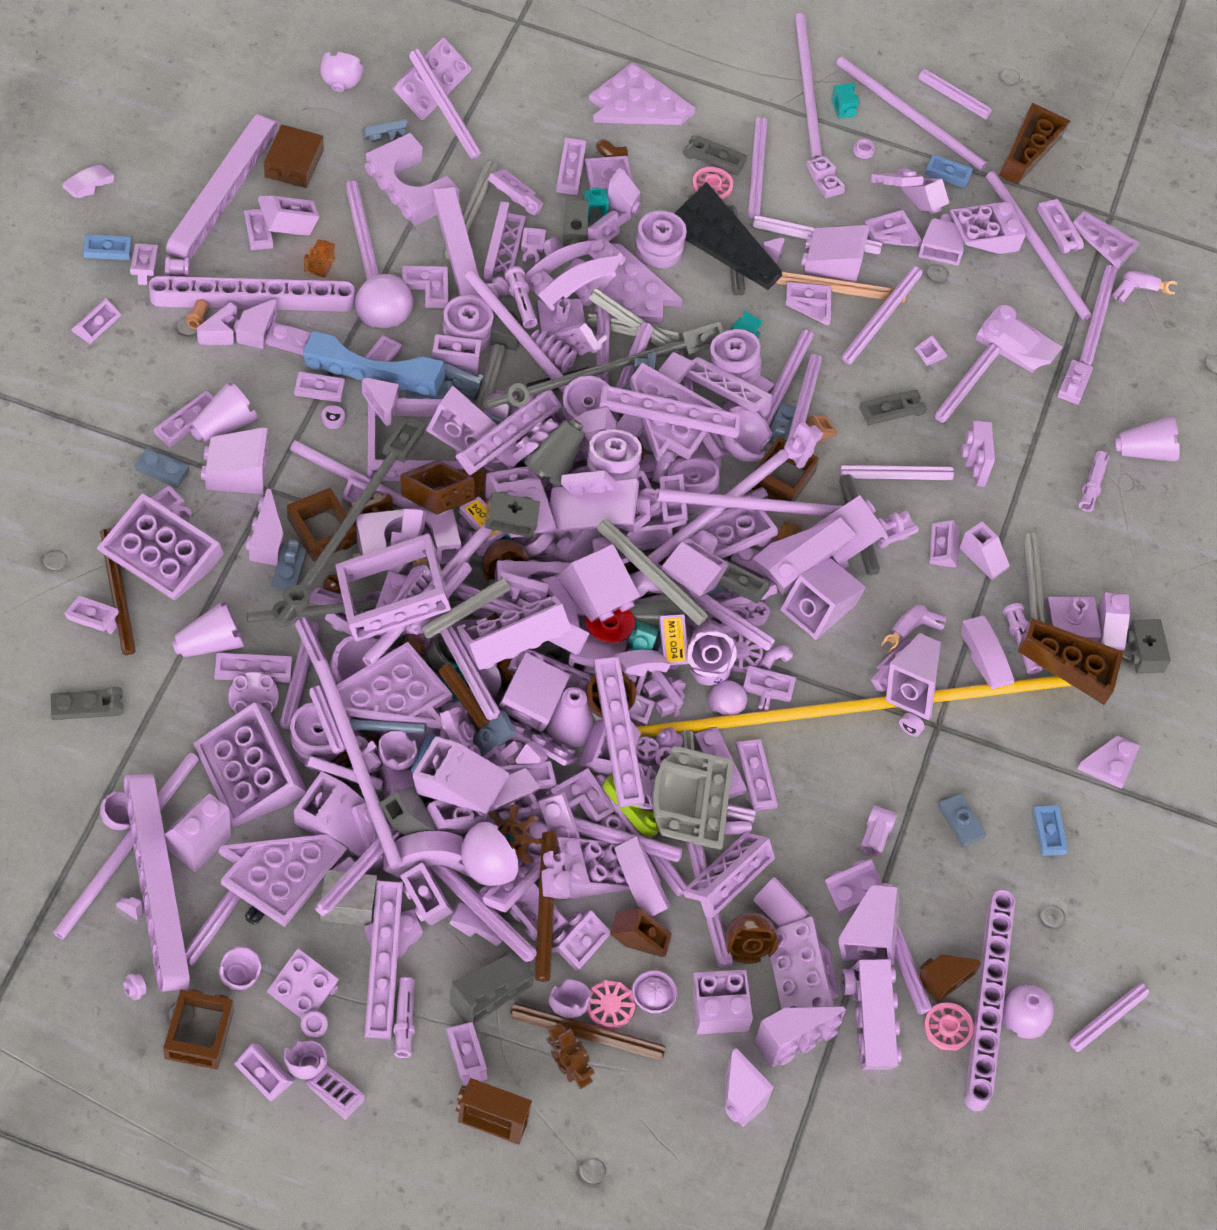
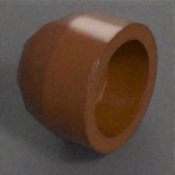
(330, 583)

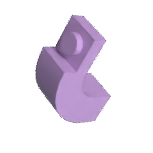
(431, 849)

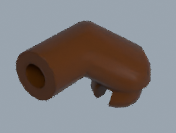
(610, 150)

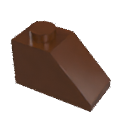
(640, 932)
(947, 974)

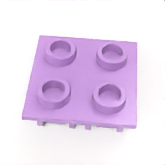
(303, 984)

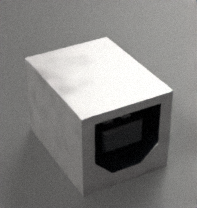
(356, 905)

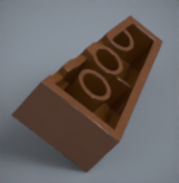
(1034, 139)
(1073, 658)

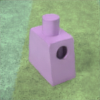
(942, 241)

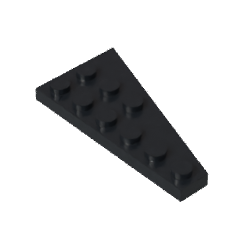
(722, 235)

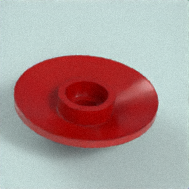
(620, 627)

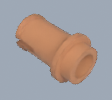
(197, 315)

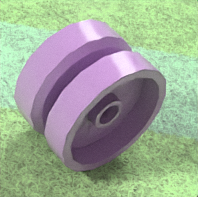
(660, 239)
(468, 318)
(738, 354)
(581, 396)
(615, 453)
(699, 476)
(309, 736)

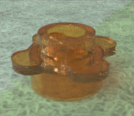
(417, 646)

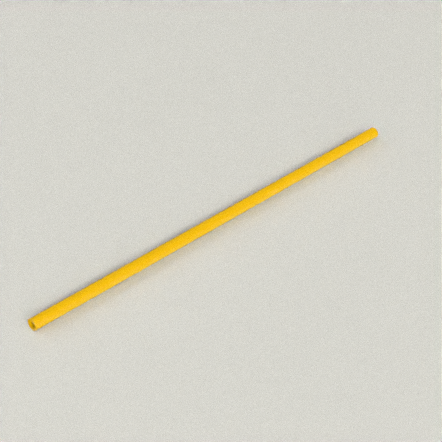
(846, 707)

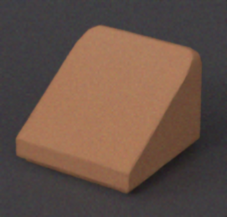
(824, 425)

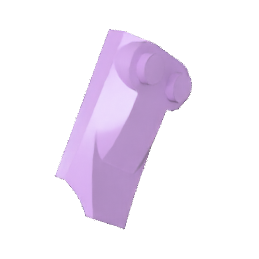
(1017, 339)
(740, 529)

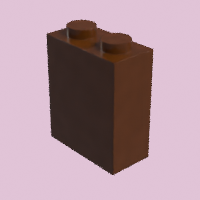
(293, 156)

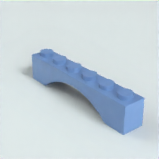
(417, 375)

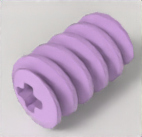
(557, 355)

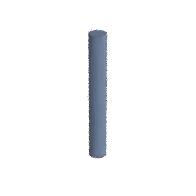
(388, 726)

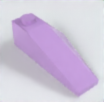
(798, 553)

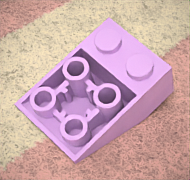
(990, 227)
(522, 483)
(458, 776)
(328, 811)
(591, 867)
(796, 1031)

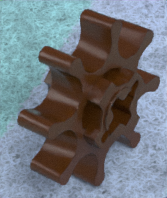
(519, 829)
(570, 1055)

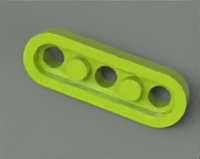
(641, 818)

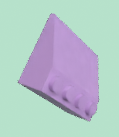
(161, 548)
(250, 765)

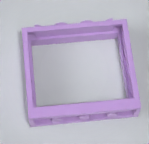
(404, 407)
(399, 612)

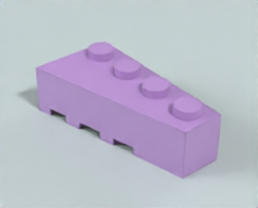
(462, 423)
(514, 632)
(460, 820)

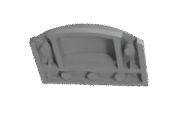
(692, 796)

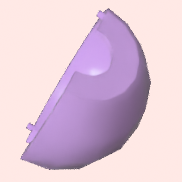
(384, 301)
(752, 436)
(348, 657)
(488, 855)

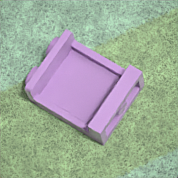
(865, 525)

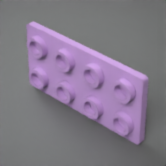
(448, 68)
(592, 498)
(563, 754)
(803, 967)

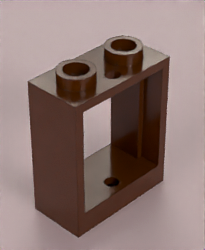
(457, 487)
(778, 490)
(310, 507)
(192, 1053)
(493, 1110)

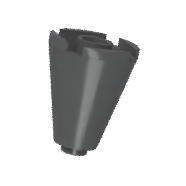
(557, 452)
(650, 608)

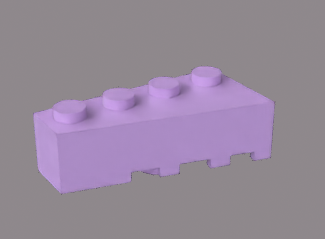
(876, 1014)

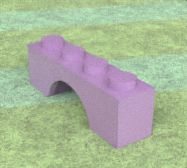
(649, 536)

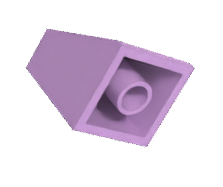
(835, 252)
(237, 462)
(600, 584)
(822, 597)
(593, 650)
(914, 676)
(534, 691)
(199, 832)
(873, 926)

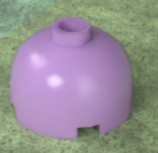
(341, 71)
(1028, 1011)

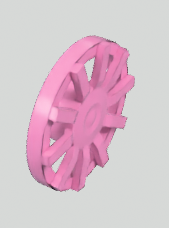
(714, 180)
(611, 1004)
(948, 1026)

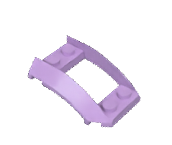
(549, 291)

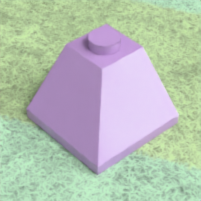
(745, 1089)

